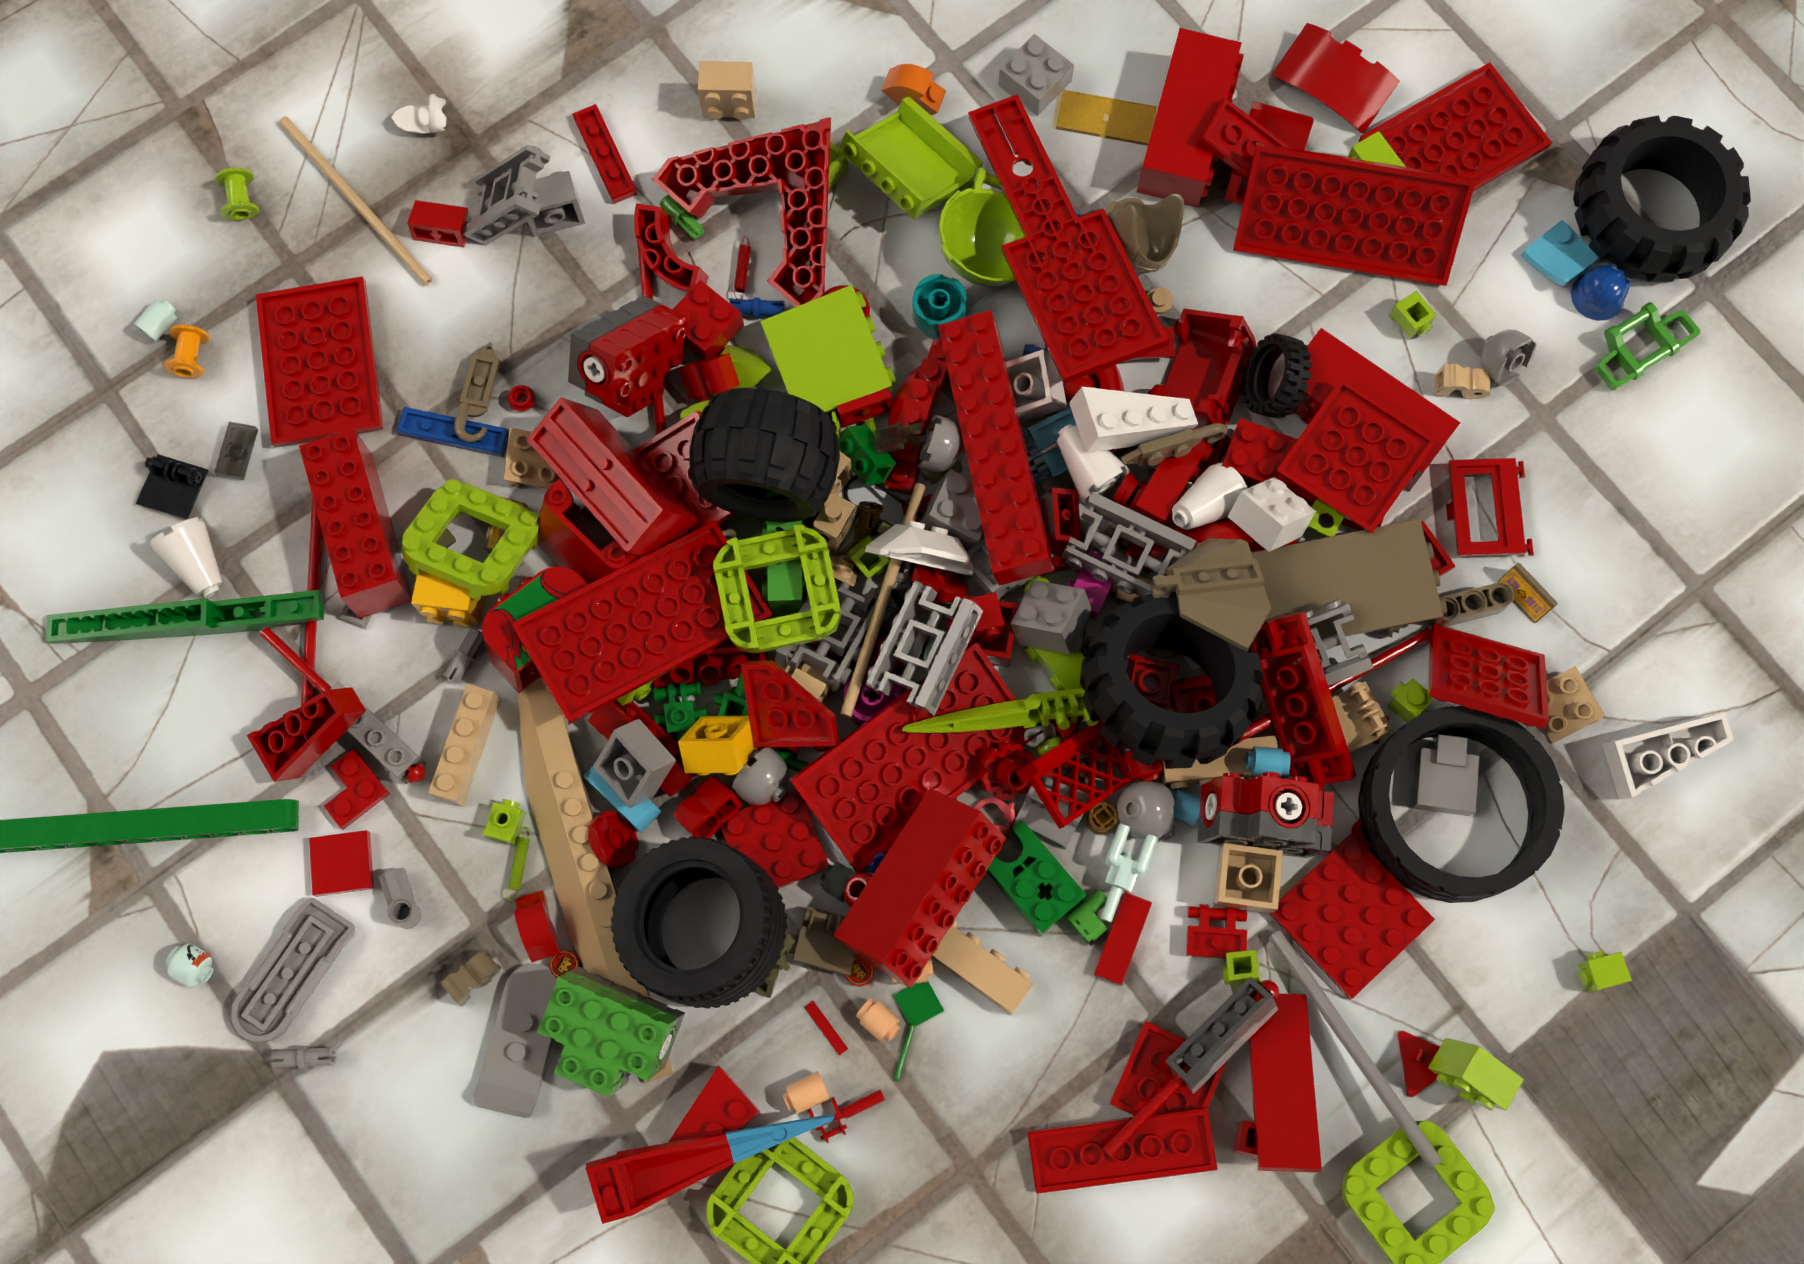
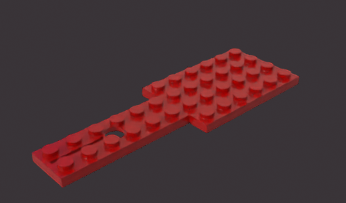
(1066, 264)

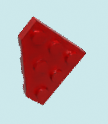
(783, 710)

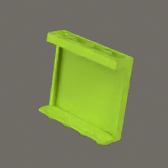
(912, 158)
(828, 350)

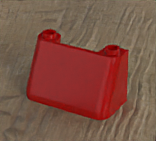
(1209, 364)
(567, 545)

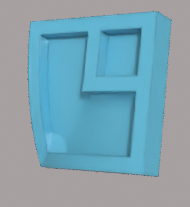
(1560, 254)

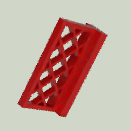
(1060, 756)

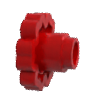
(944, 582)
(1000, 770)

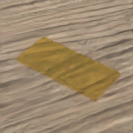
(1085, 114)

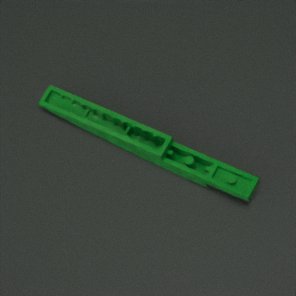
(185, 618)

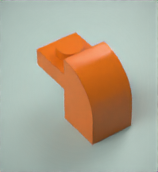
(914, 82)

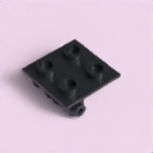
(171, 486)

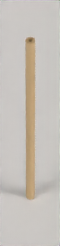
(356, 201)
(879, 612)

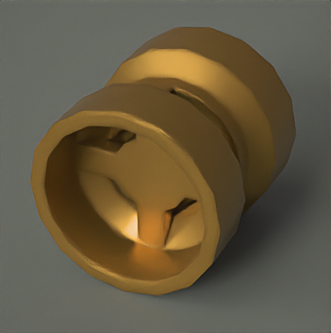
(1101, 824)

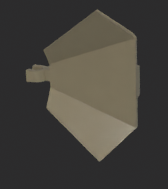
(1219, 590)

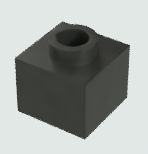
(836, 879)

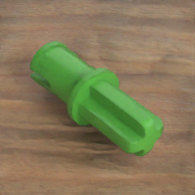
(681, 217)

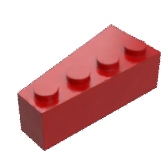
(305, 734)
(717, 1109)

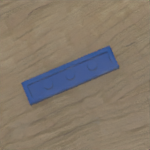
(440, 430)

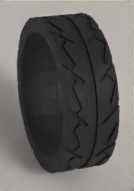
(1527, 760)

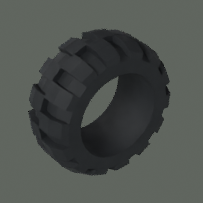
(1689, 156)
(1143, 726)

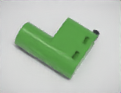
(1084, 917)

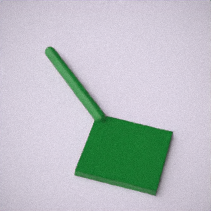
(917, 1006)

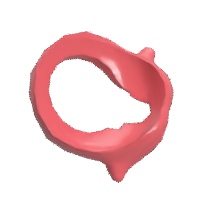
(1006, 809)

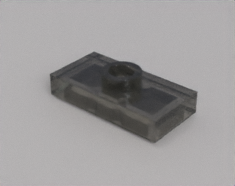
(236, 451)

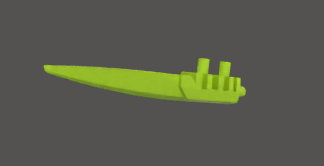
(1024, 712)

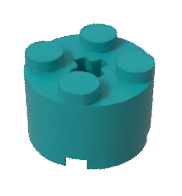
(937, 302)

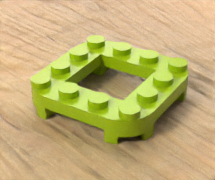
(450, 501)
(769, 550)
(816, 1233)
(1447, 1233)

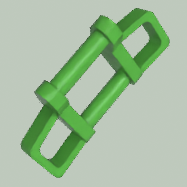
(1656, 327)

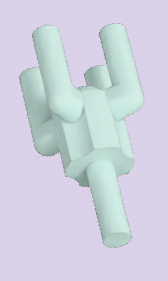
(1124, 868)

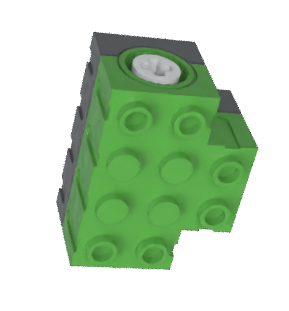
(607, 1031)

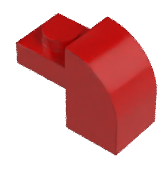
(536, 926)

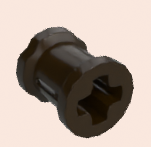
(868, 518)

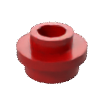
(516, 393)

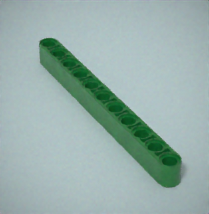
(149, 825)

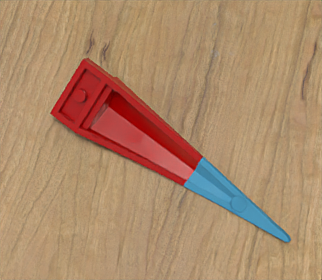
(649, 1174)

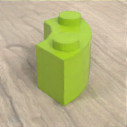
(1060, 667)

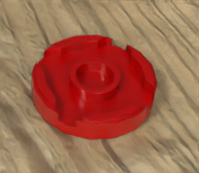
(612, 839)

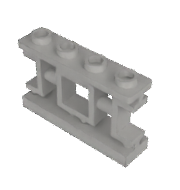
(507, 195)
(1133, 528)
(853, 639)
(943, 656)
(1344, 669)

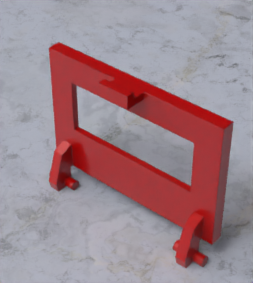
(1506, 502)

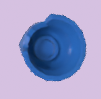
(1600, 292)

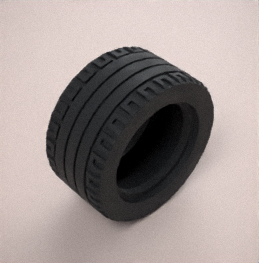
(641, 910)

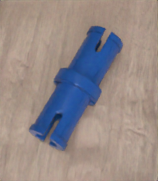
(757, 307)

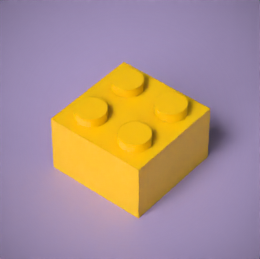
(445, 601)
(717, 745)

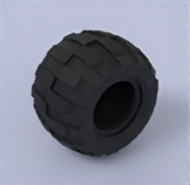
(762, 444)

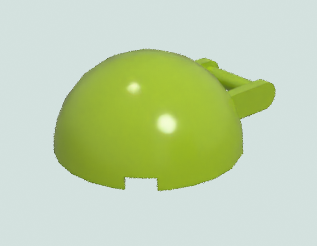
(975, 228)

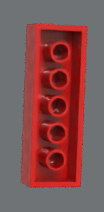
(1257, 455)

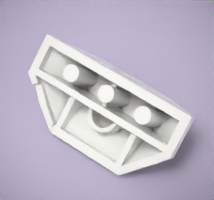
(923, 547)

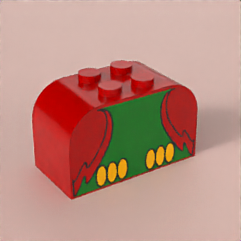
(532, 594)

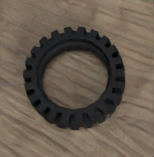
(1293, 379)

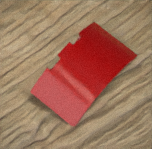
(1336, 76)
(1286, 125)

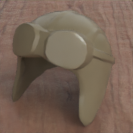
(1147, 231)

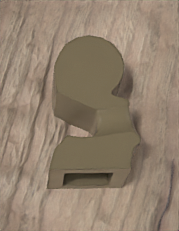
(472, 975)

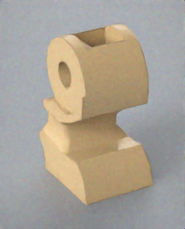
(1471, 382)

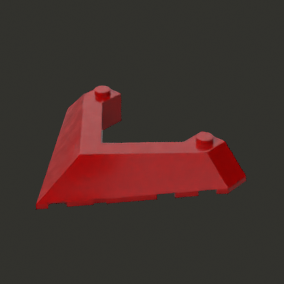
(784, 161)

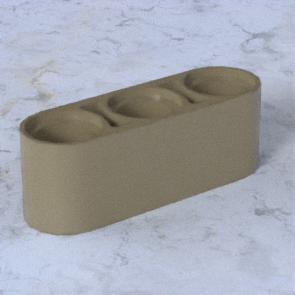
(1483, 601)

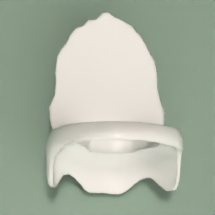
(422, 117)

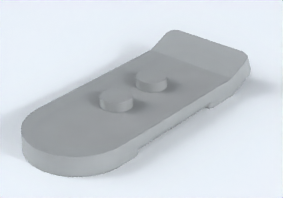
(290, 972)
(516, 1051)

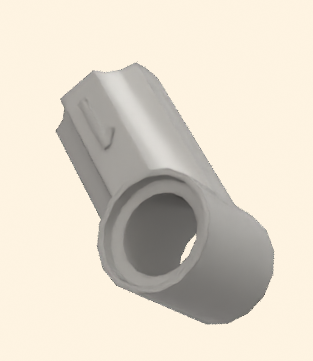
(398, 896)

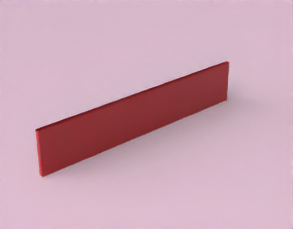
(826, 1028)

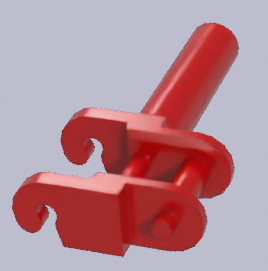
(849, 1111)

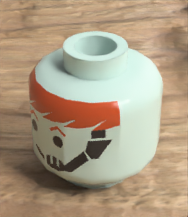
(189, 965)

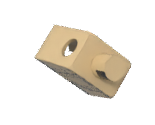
(836, 521)

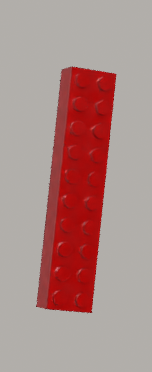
(995, 449)

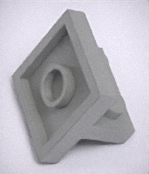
(1039, 820)

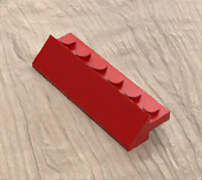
(1301, 701)

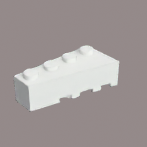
(1127, 419)
(1656, 754)

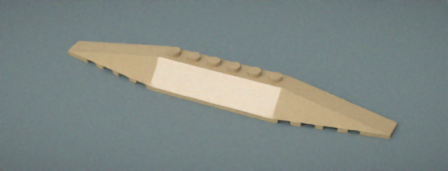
(563, 818)

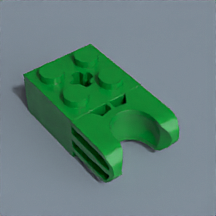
(1027, 874)

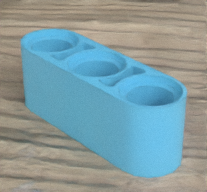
(639, 816)

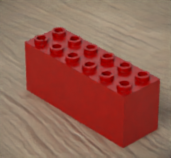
(1198, 77)
(1334, 360)
(610, 478)
(356, 523)
(920, 887)

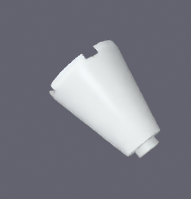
(1089, 470)
(1209, 497)
(190, 556)

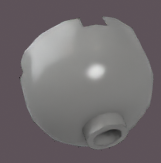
(1506, 354)
(942, 446)
(763, 779)
(1146, 809)

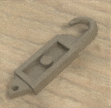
(477, 391)
(1173, 445)

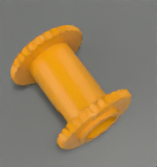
(186, 351)

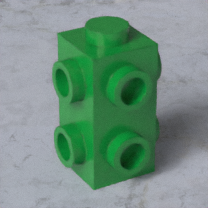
(858, 445)

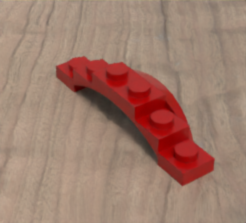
(915, 405)

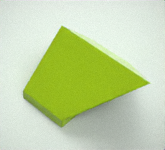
(748, 366)

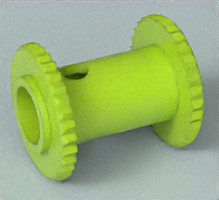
(235, 183)

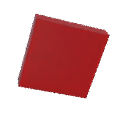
(341, 863)

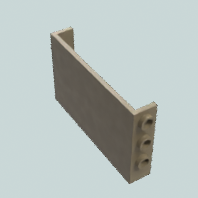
(1378, 574)

